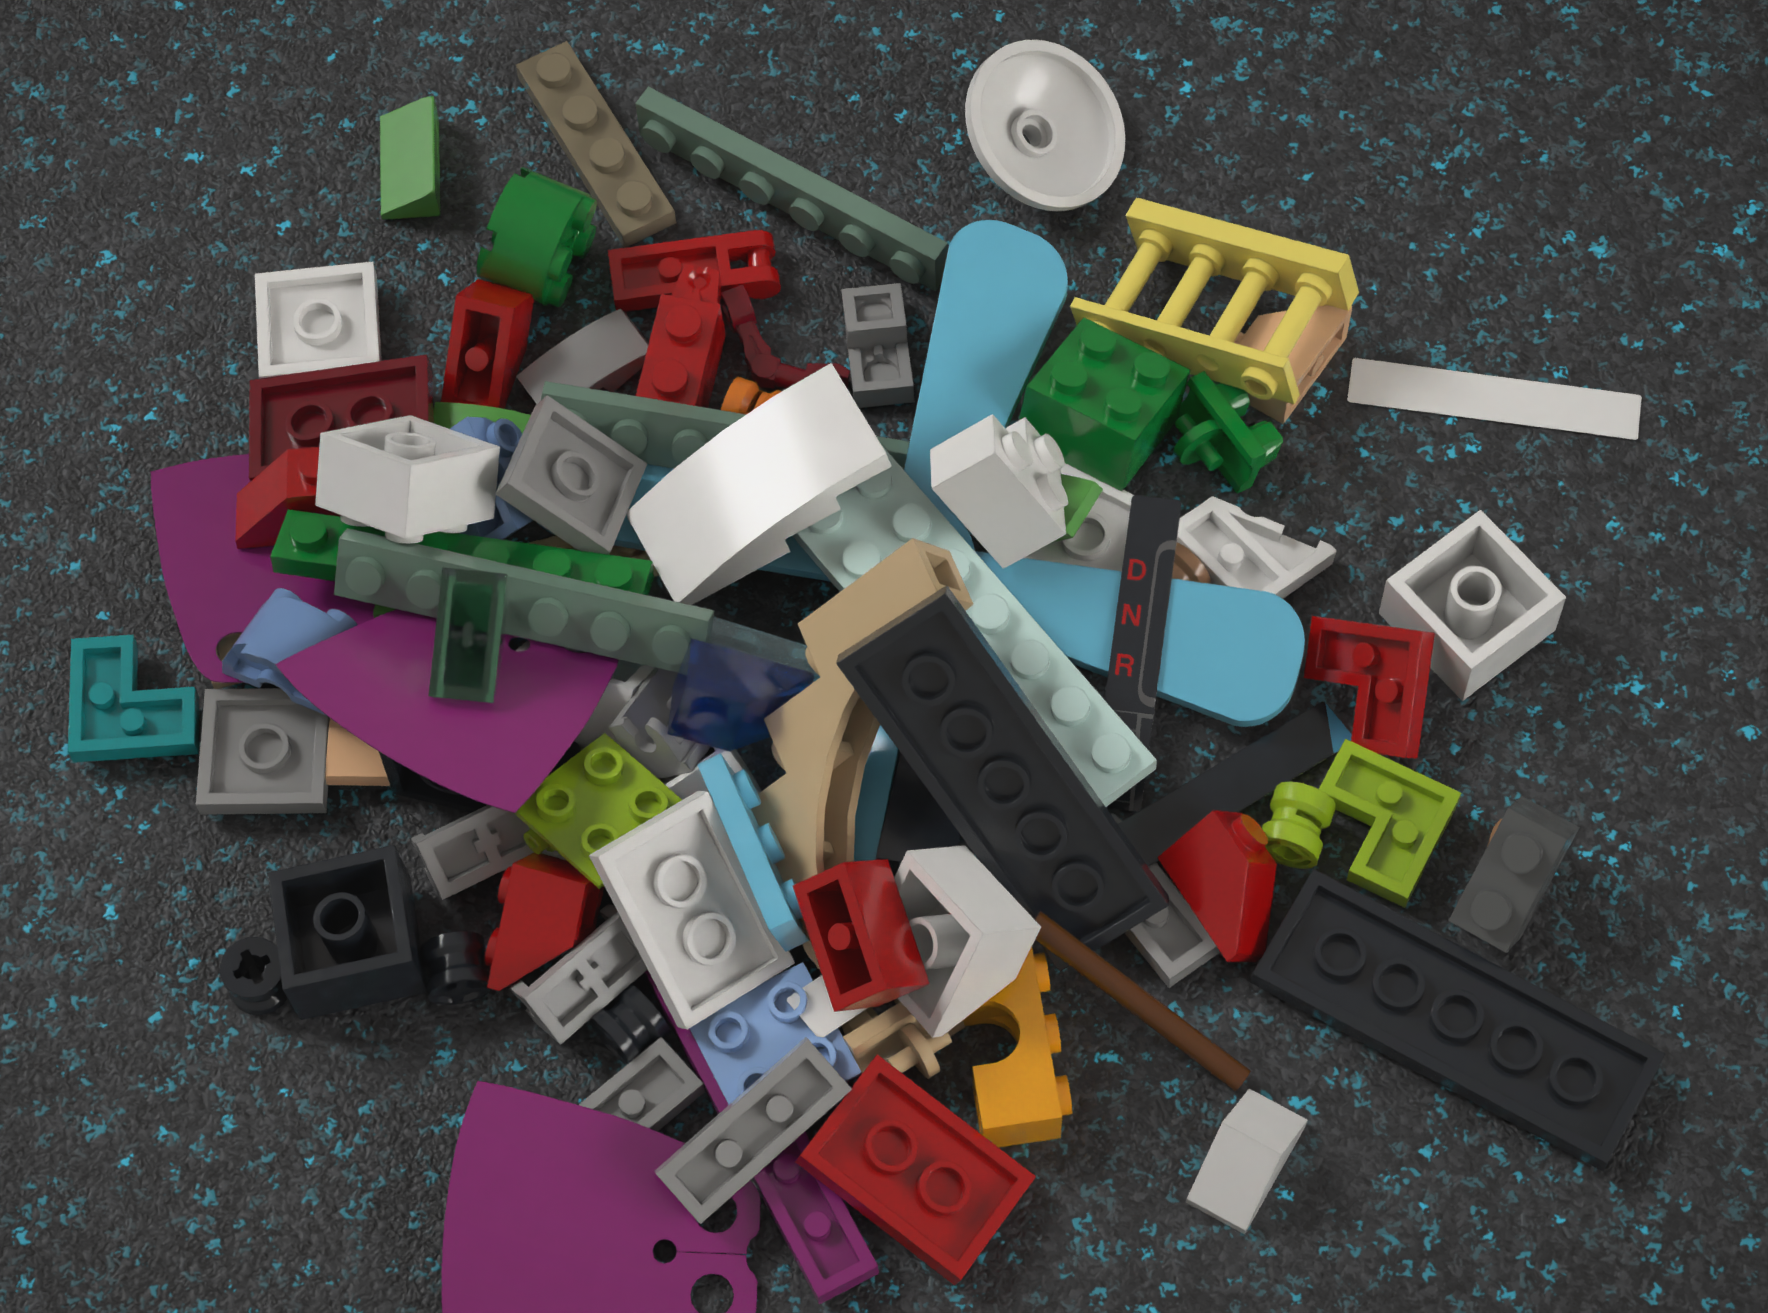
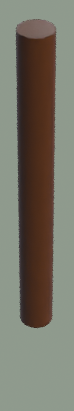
(1140, 1003)

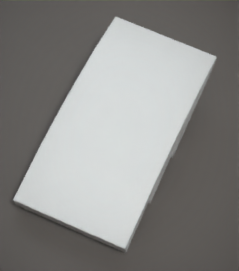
(756, 487)

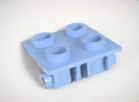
(760, 1030)

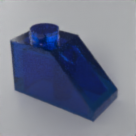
(728, 694)

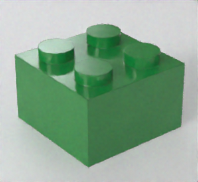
(1105, 402)

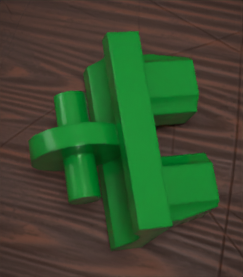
(1218, 435)

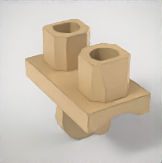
(895, 1038)

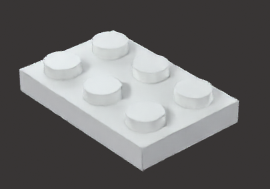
(690, 909)

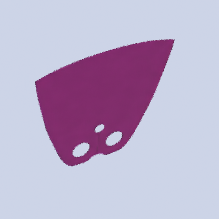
(206, 577)
(496, 753)
(564, 1215)

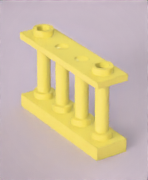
(1237, 252)

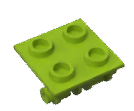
(592, 803)

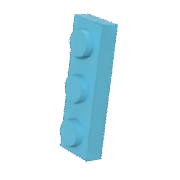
(756, 849)

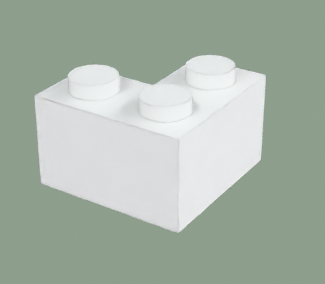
(1003, 486)

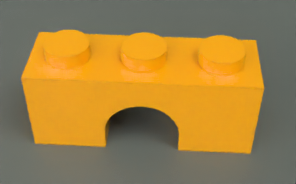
(1020, 1095)

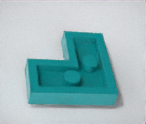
(114, 718)

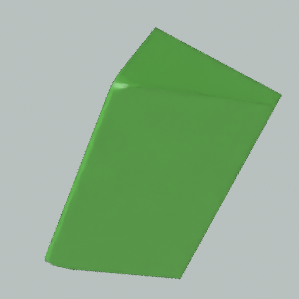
(410, 161)

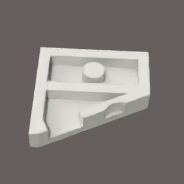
(1250, 549)

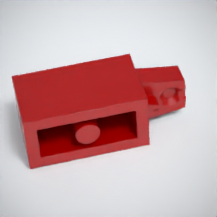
(685, 340)

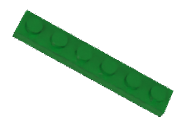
(310, 549)

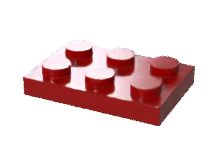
(916, 1170)

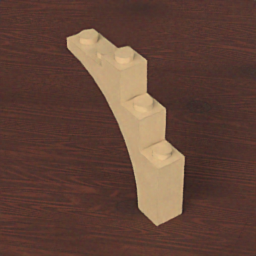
(827, 727)

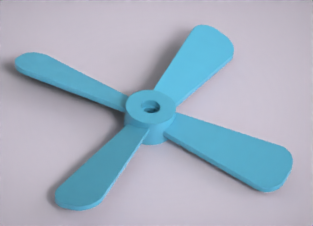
(1223, 646)

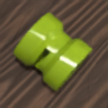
(1296, 824)

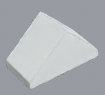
(1245, 1160)

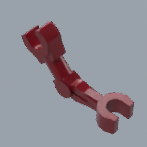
(764, 367)

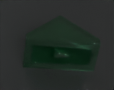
(469, 635)

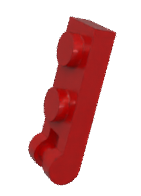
(650, 270)

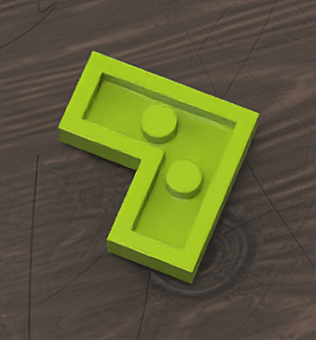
(1404, 815)

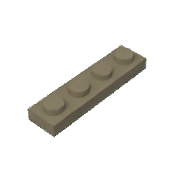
(596, 144)

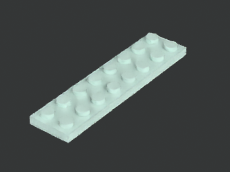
(890, 512)

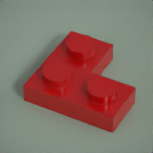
(1390, 675)

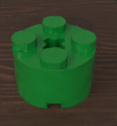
(537, 235)

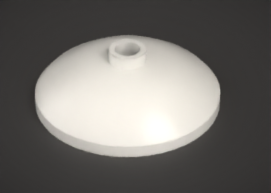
(1063, 112)

